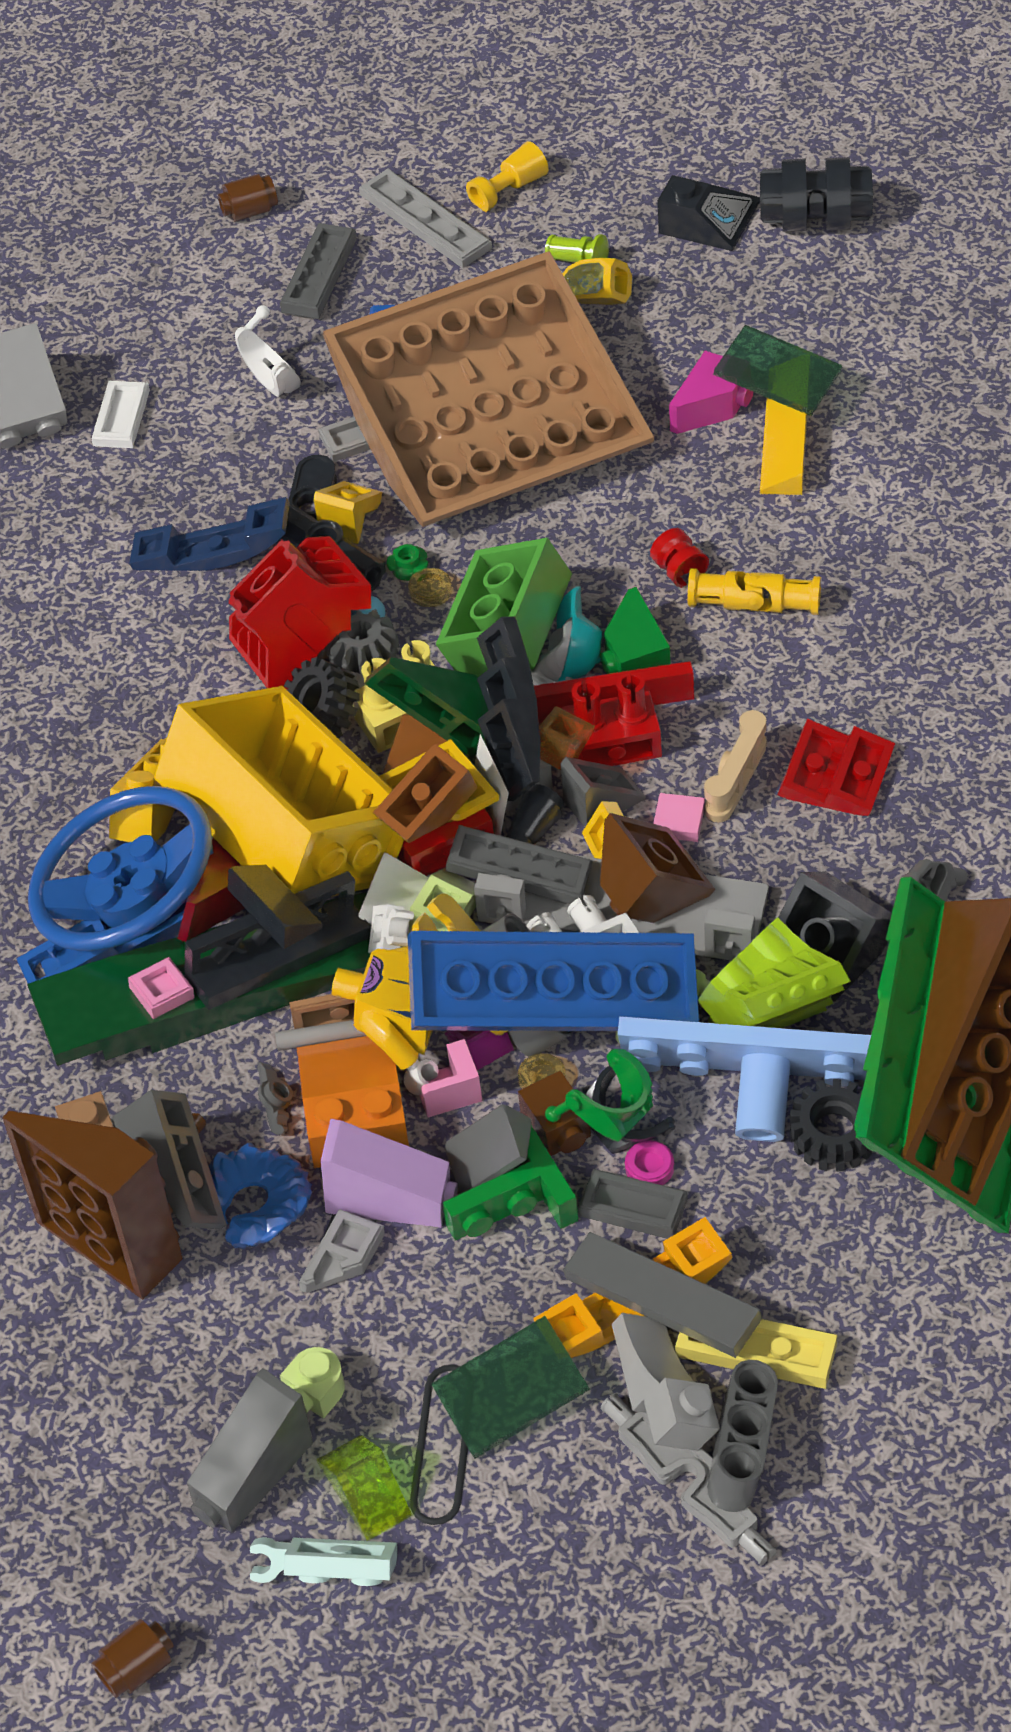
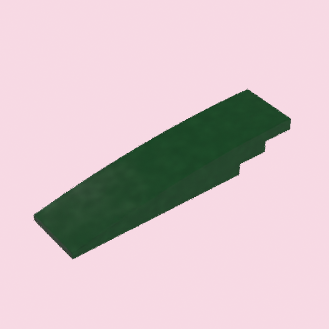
(97, 1011)

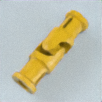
(746, 591)

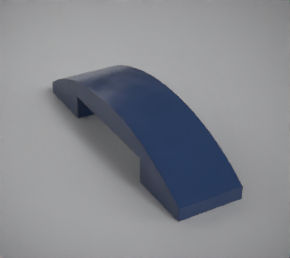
(214, 546)

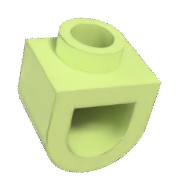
(317, 1377)

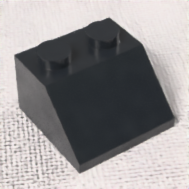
(837, 922)

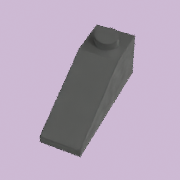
(169, 1127)

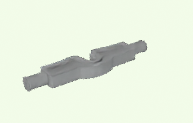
(669, 1462)

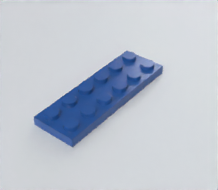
(549, 980)

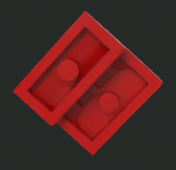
(836, 768)

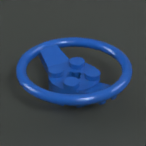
(127, 887)

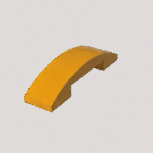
(588, 1322)

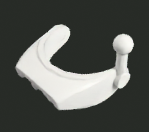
(260, 356)

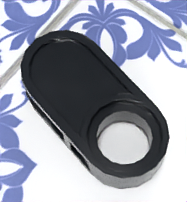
(310, 476)

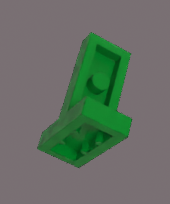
(514, 1194)

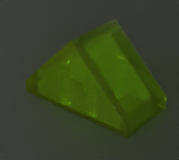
(365, 1486)

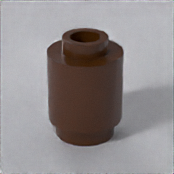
(247, 197)
(133, 1657)

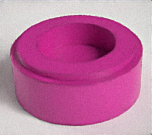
(650, 1162)

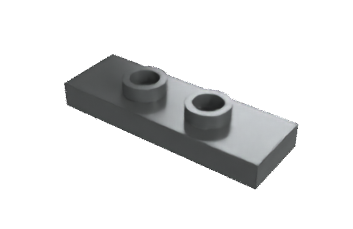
(318, 271)
(542, 869)

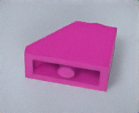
(705, 397)

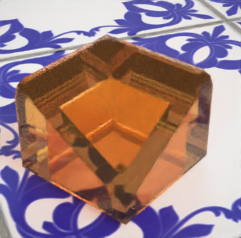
(562, 736)

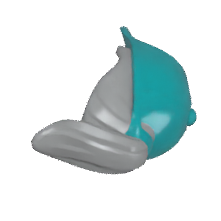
(572, 647)

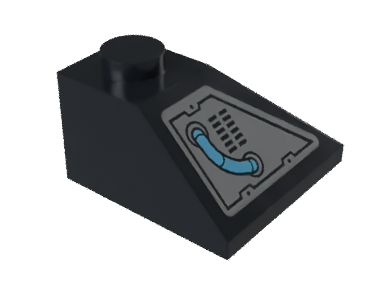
(704, 212)

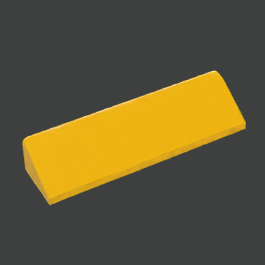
(783, 450)

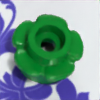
(403, 568)

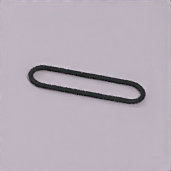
(419, 1458)

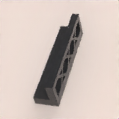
(258, 960)

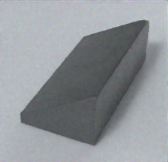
(489, 1147)

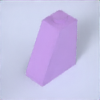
(383, 1178)

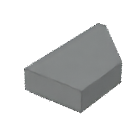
(342, 1252)

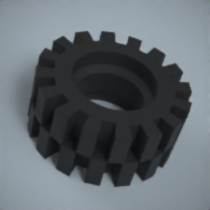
(325, 692)
(817, 1145)

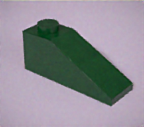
(436, 697)

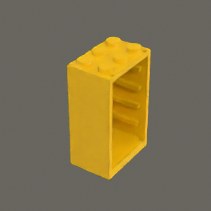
(278, 787)

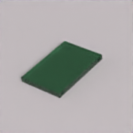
(777, 370)
(510, 1387)

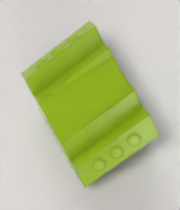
(773, 982)

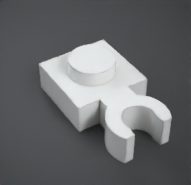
(389, 927)

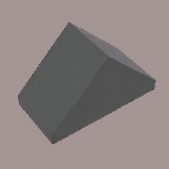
(590, 783)

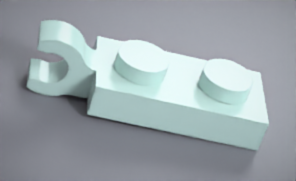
(321, 1559)

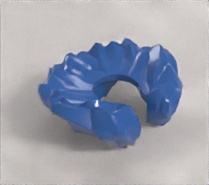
(277, 1175)

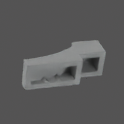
(657, 1384)

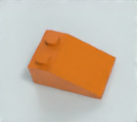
(351, 1084)

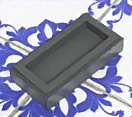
(633, 1204)

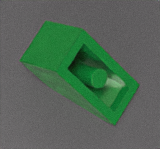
(633, 638)

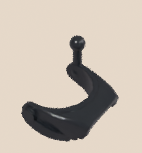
(597, 1093)

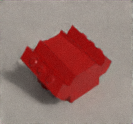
(294, 606)

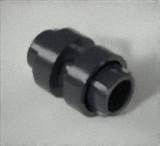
(845, 197)

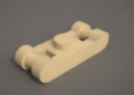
(736, 768)

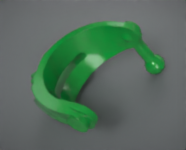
(609, 1121)

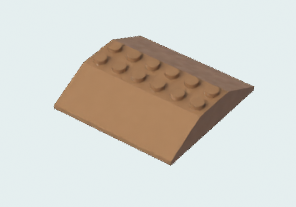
(484, 389)

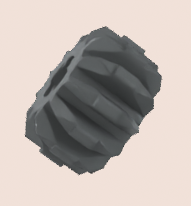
(368, 639)

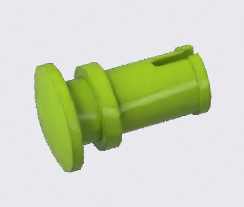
(577, 249)

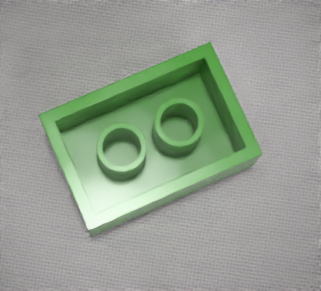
(505, 582)

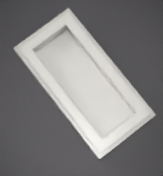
(120, 414)

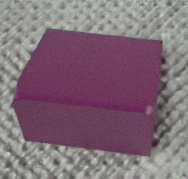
(483, 1045)

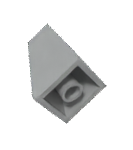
(27, 388)

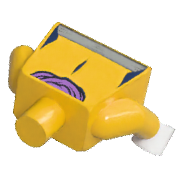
(385, 1014)

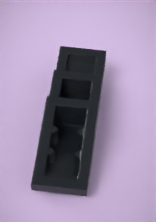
(512, 714)

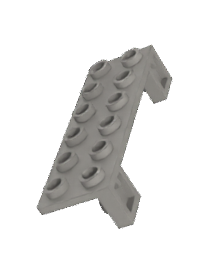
(720, 923)

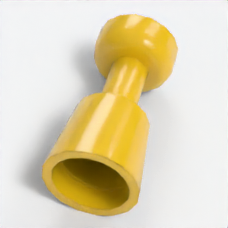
(517, 170)

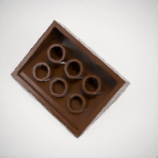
(98, 1195)

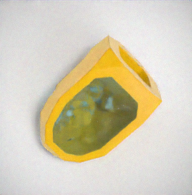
(600, 281)

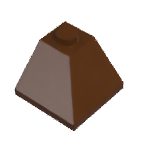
(648, 870)

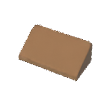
(321, 1011)

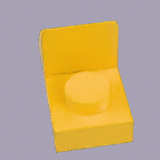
(347, 506)

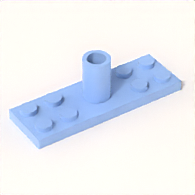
(760, 1053)

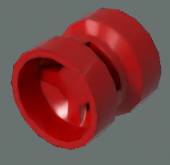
(677, 555)

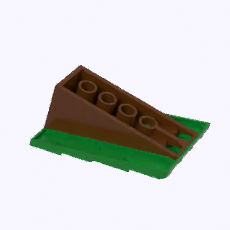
(943, 1051)

